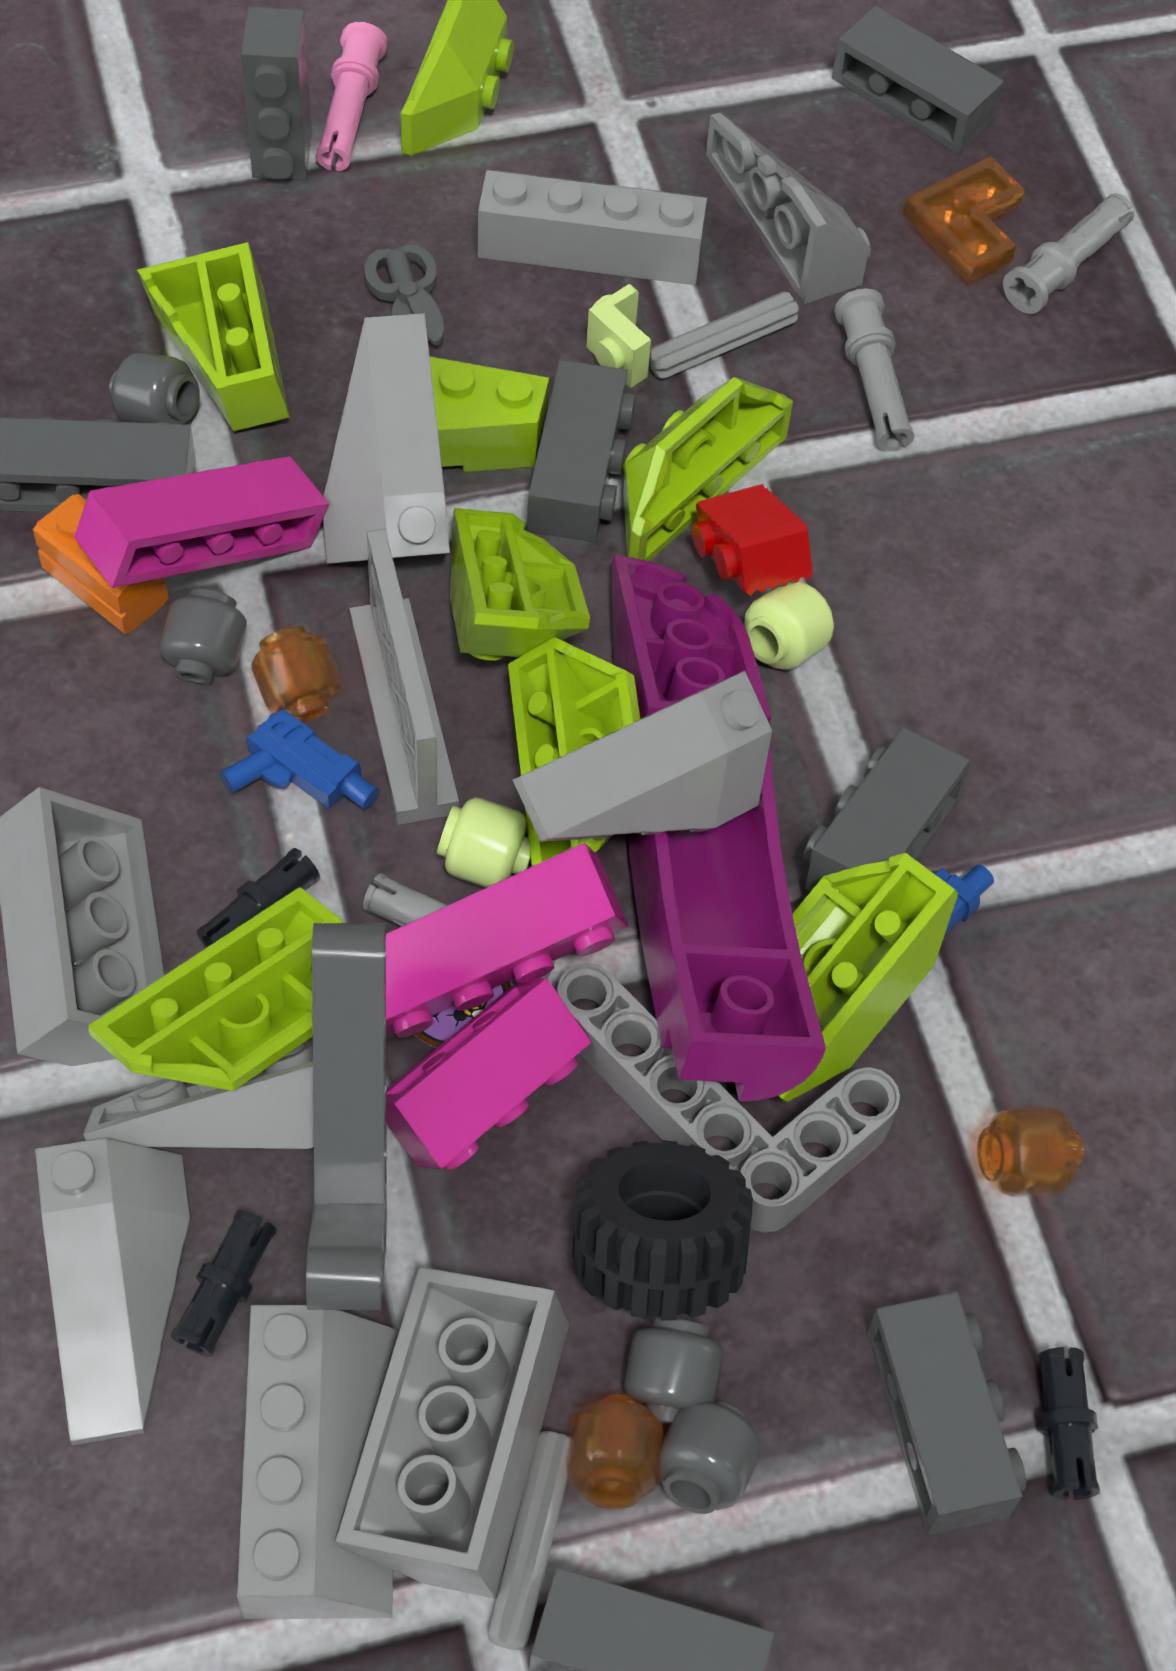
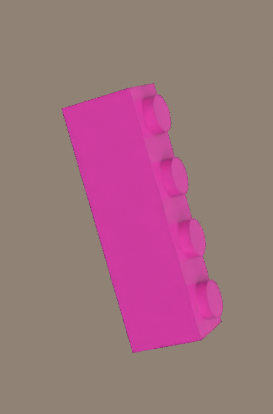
(199, 520)
(498, 937)

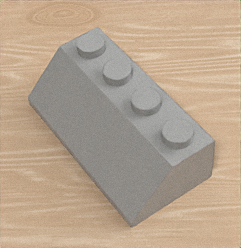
(591, 226)
(73, 921)
(455, 1430)
(305, 1431)

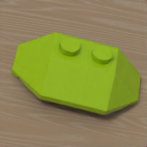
(457, 75)
(697, 459)
(510, 587)
(561, 704)
(865, 949)
(227, 1006)

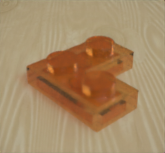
(959, 215)

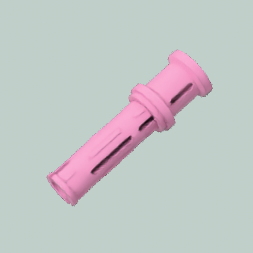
(354, 78)

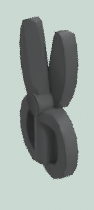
(408, 295)

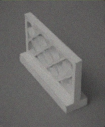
(401, 694)

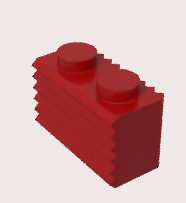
(753, 539)

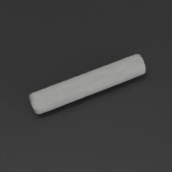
(723, 335)
(531, 1543)

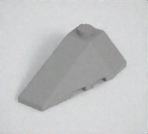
(795, 220)
(387, 448)
(660, 774)
(263, 1113)
(113, 1258)

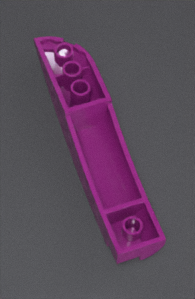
(714, 900)

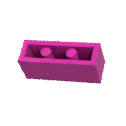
(484, 1074)

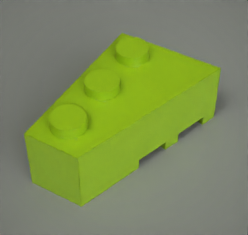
(223, 329)

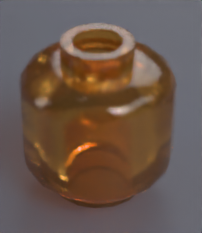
(296, 673)
(1030, 1151)
(615, 1451)

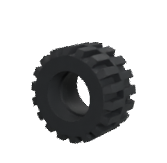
(661, 1229)

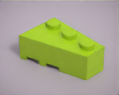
(488, 415)

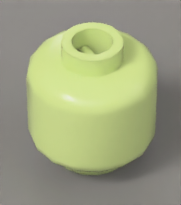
(789, 625)
(484, 842)

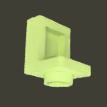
(616, 338)

